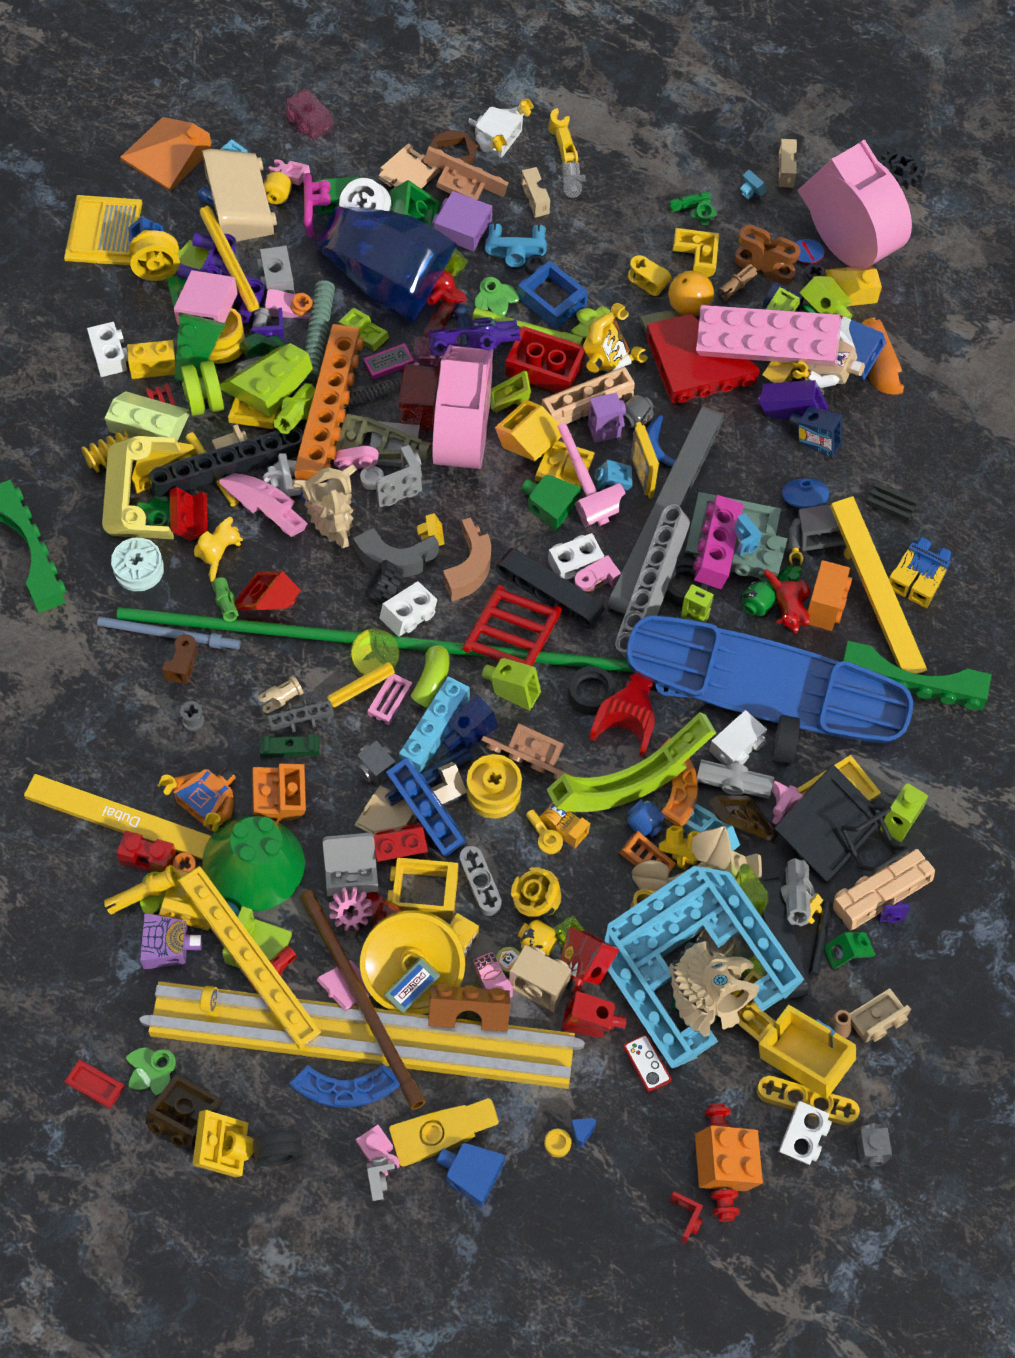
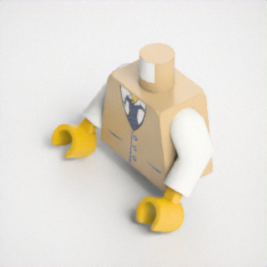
(832, 375)

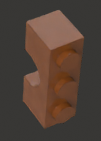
(449, 1001)

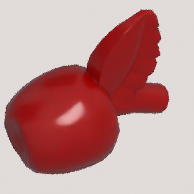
(445, 290)

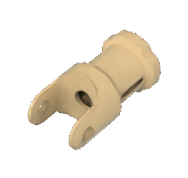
(280, 694)

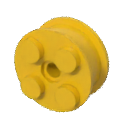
(154, 255)

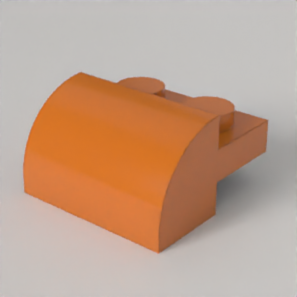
(279, 792)

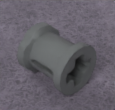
(186, 711)

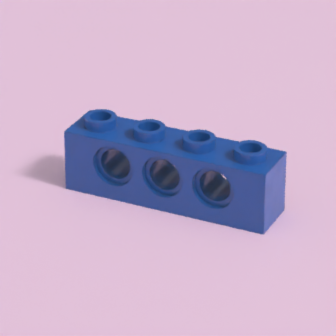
(427, 806)

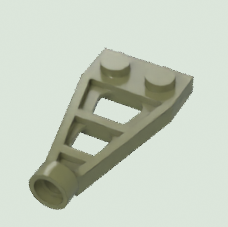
(356, 427)

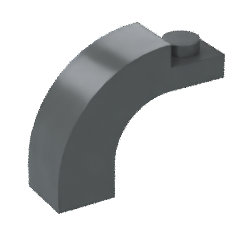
(373, 551)

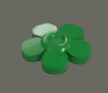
(789, 574)

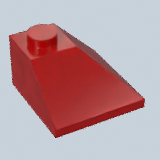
(268, 591)

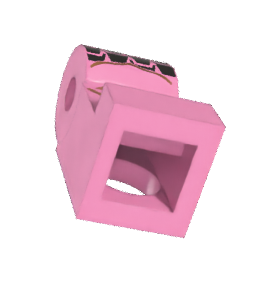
(490, 973)

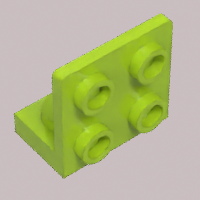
(267, 936)

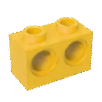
(151, 359)

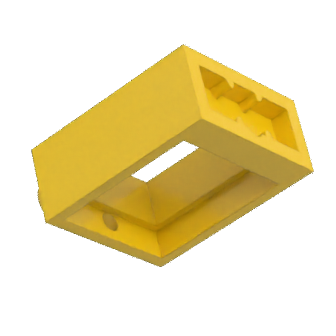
(426, 868)

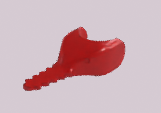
(628, 710)

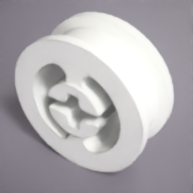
(351, 195)

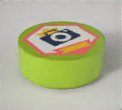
(506, 958)

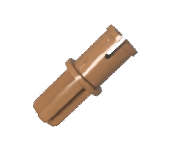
(737, 281)

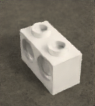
(107, 344)
(573, 553)
(408, 609)
(798, 1130)

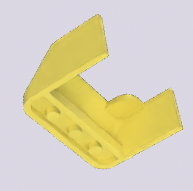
(118, 516)

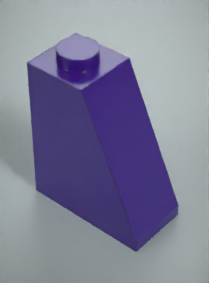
(786, 398)

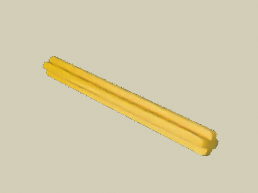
(229, 258)

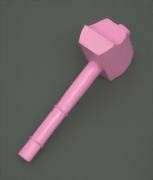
(596, 505)

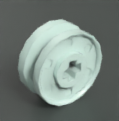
(137, 564)

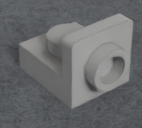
(376, 1181)

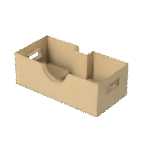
(787, 165)
(538, 197)

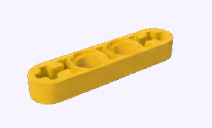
(808, 1097)

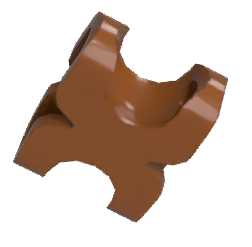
(767, 254)

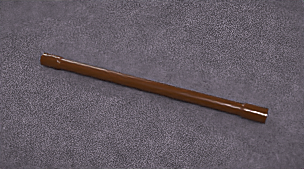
(408, 1086)

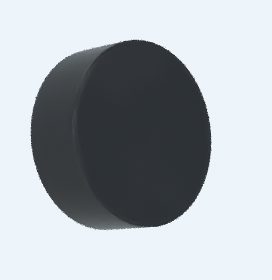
(534, 262)

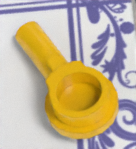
(549, 840)

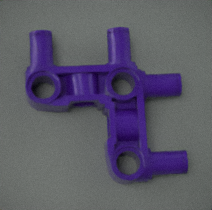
(215, 265)
(483, 334)

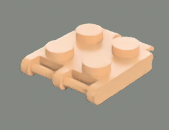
(406, 167)

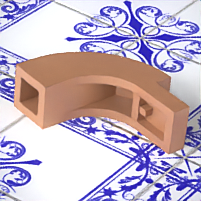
(471, 574)

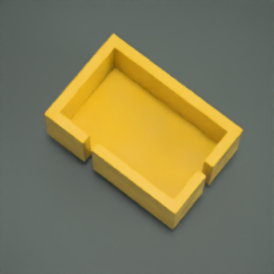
(806, 1051)

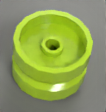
(202, 388)

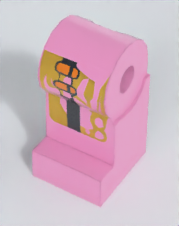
(597, 575)

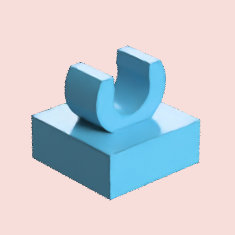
(752, 185)

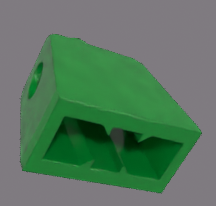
(551, 499)

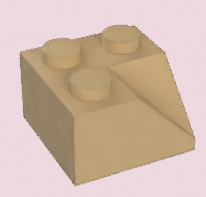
(539, 977)

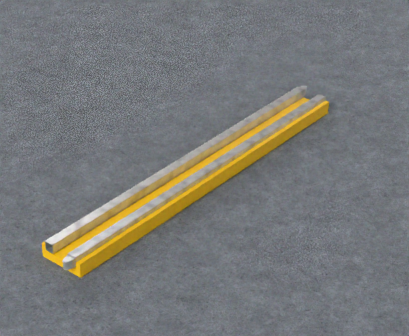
(466, 1050)

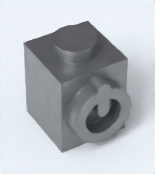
(374, 762)
(873, 1145)

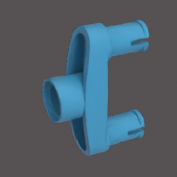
(515, 249)

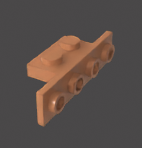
(462, 177)
(532, 747)

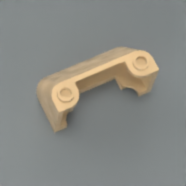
(238, 193)

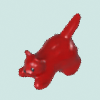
(790, 598)

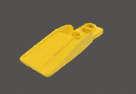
(442, 1129)

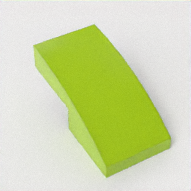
(372, 334)

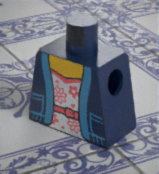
(819, 430)

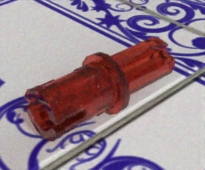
(440, 318)

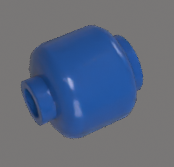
(645, 818)

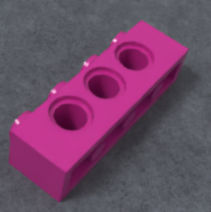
(718, 542)

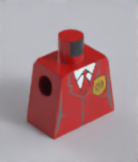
(586, 957)

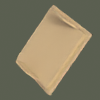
(380, 815)

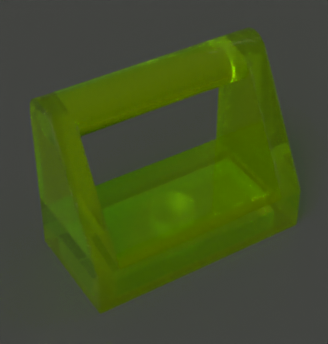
(752, 887)

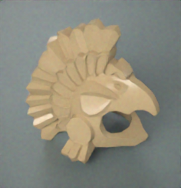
(329, 502)

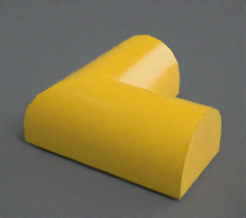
(701, 244)
(750, 1016)

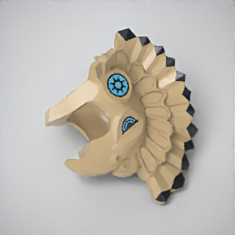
(705, 987)

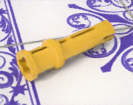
(152, 886)

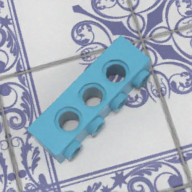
(434, 724)

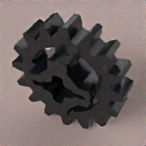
(904, 166)

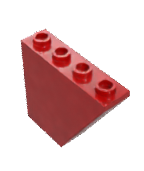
(687, 373)

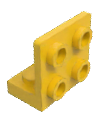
(179, 906)

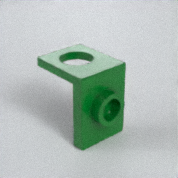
(853, 945)

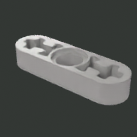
(476, 890)

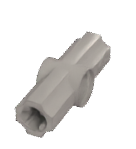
(735, 779)
(797, 892)

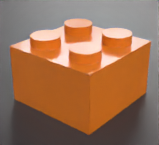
(829, 595)

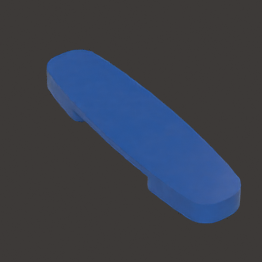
(768, 679)

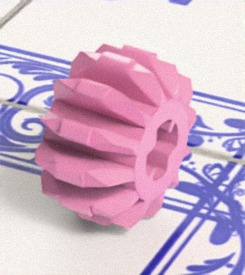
(359, 913)

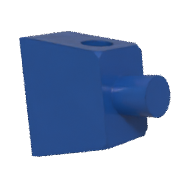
(472, 1171)

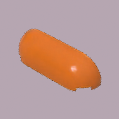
(886, 367)

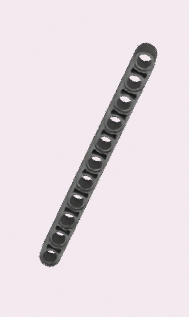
(673, 492)

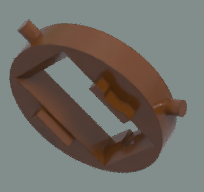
(454, 137)

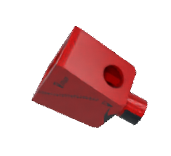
(591, 1016)

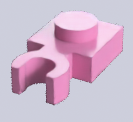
(293, 170)
(376, 1144)

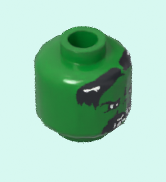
(758, 598)

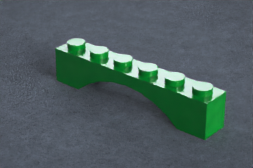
(41, 583)
(963, 688)

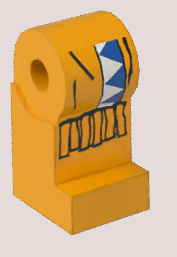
(566, 824)

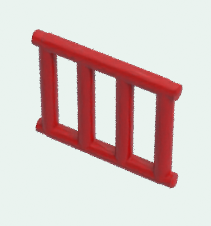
(490, 610)

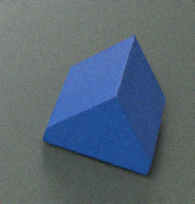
(582, 1130)

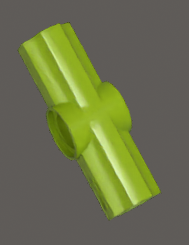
(295, 409)

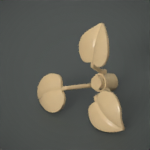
(709, 847)

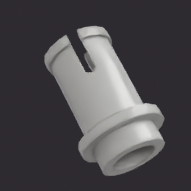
(262, 317)

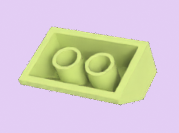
(145, 417)

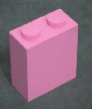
(206, 296)

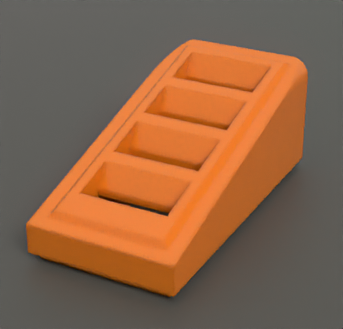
(646, 845)

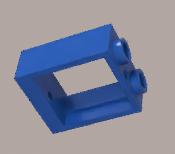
(564, 311)

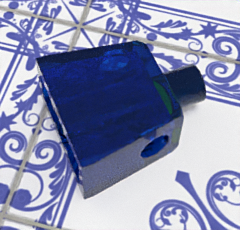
(470, 724)

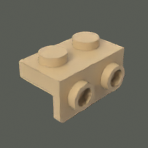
(879, 1015)

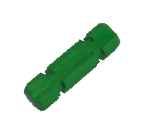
(689, 201)

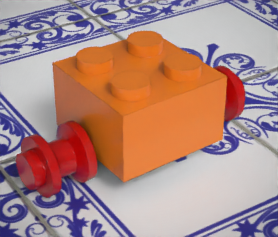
(727, 1161)

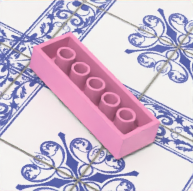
(769, 335)

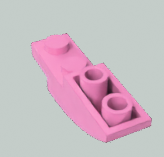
(258, 495)

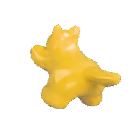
(212, 546)

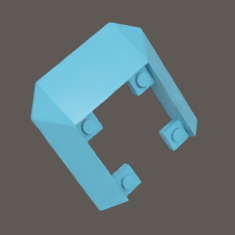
(668, 919)

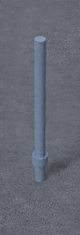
(213, 640)

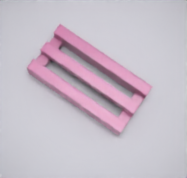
(372, 711)

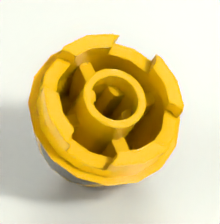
(536, 893)

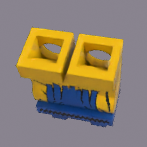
(925, 565)

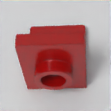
(691, 1206)

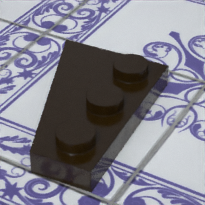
(743, 814)

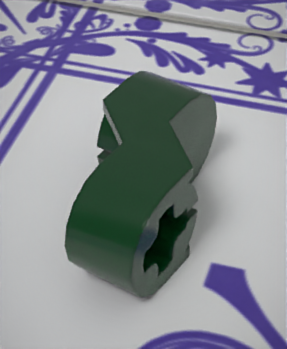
(260, 345)

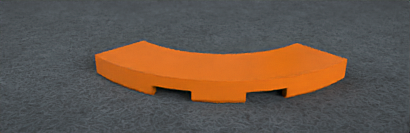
(682, 796)

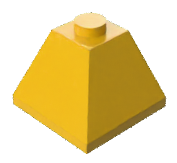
(858, 284)

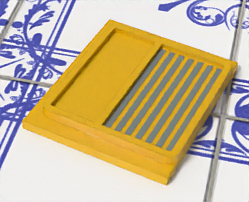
(101, 229)

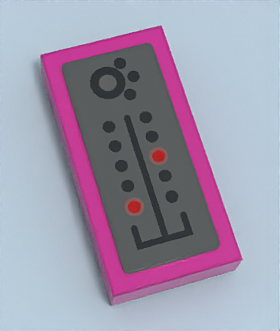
(388, 361)

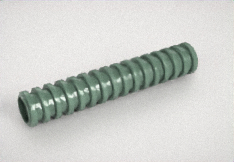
(318, 326)

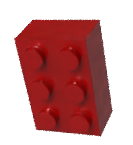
(548, 360)

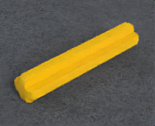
(361, 684)

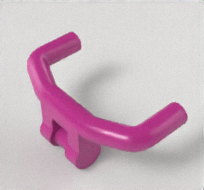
(311, 200)

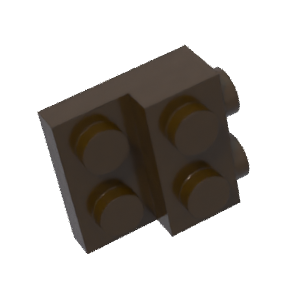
(178, 1111)

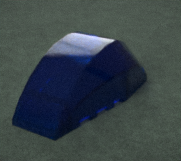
(387, 255)

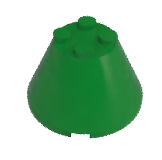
(254, 862)

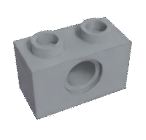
(276, 269)

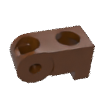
(183, 660)

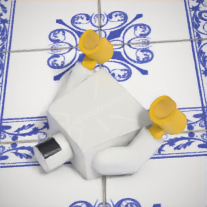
(499, 127)

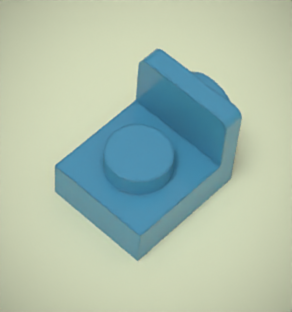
(613, 473)
(748, 533)

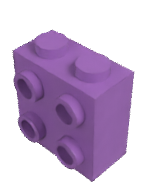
(463, 220)

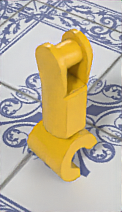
(563, 136)

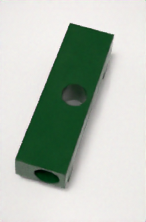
(301, 746)

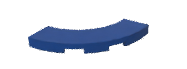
(345, 1093)

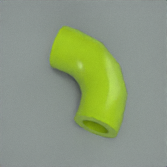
(433, 675)

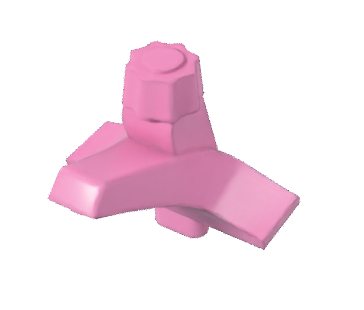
(785, 799)

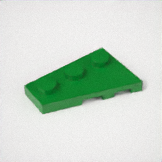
(195, 342)

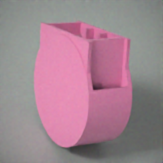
(858, 207)
(462, 407)

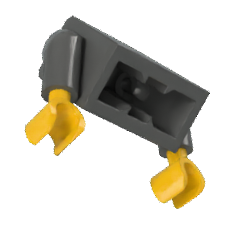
(814, 530)

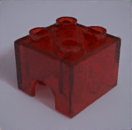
(419, 396)

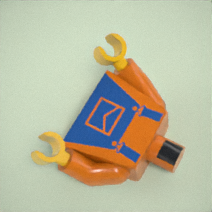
(203, 795)

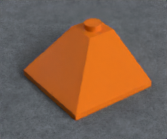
(168, 151)

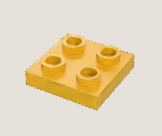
(559, 463)
(222, 1144)

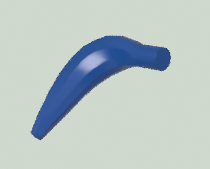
(653, 432)

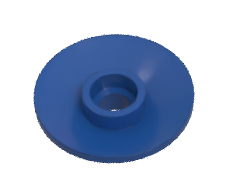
(805, 493)

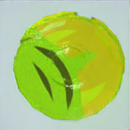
(373, 650)

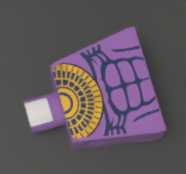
(166, 941)

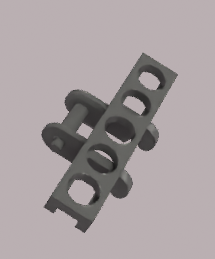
(292, 710)

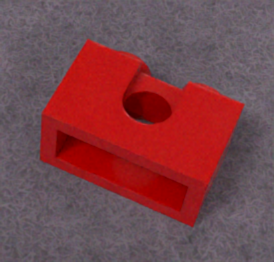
(159, 853)

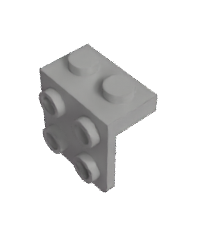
(403, 482)
(350, 863)

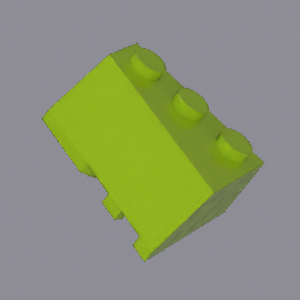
(270, 378)

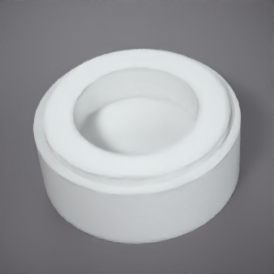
(370, 476)

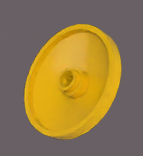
(399, 943)

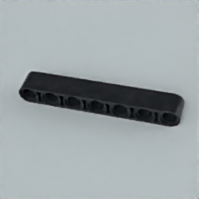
(219, 469)

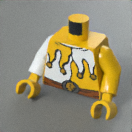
(606, 343)

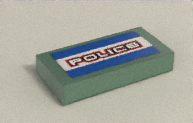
(412, 984)

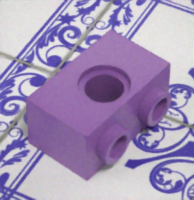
(606, 417)

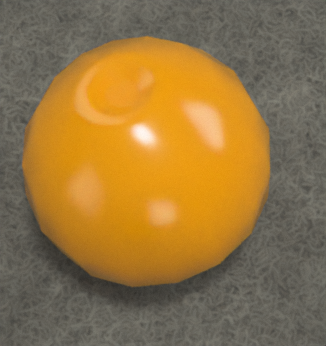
(689, 292)

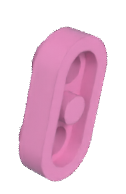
(358, 456)

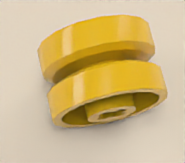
(229, 342)
(493, 786)

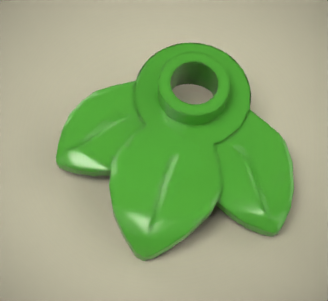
(496, 299)
(147, 1070)

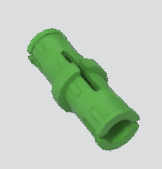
(225, 599)

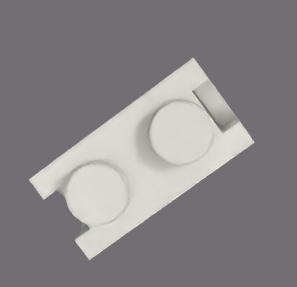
(738, 740)

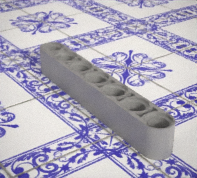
(654, 570)

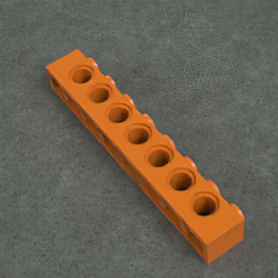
(329, 401)

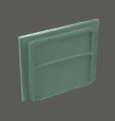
(763, 516)

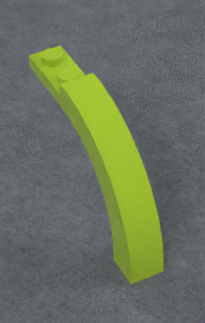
(625, 786)

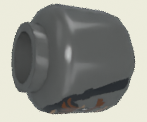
(638, 410)

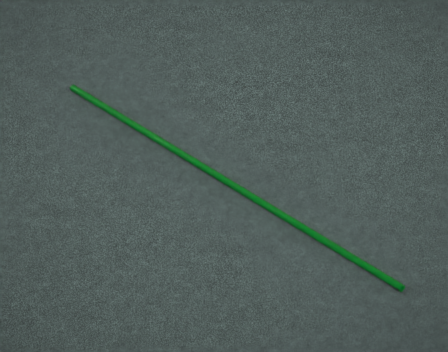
(349, 637)

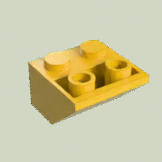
(528, 430)

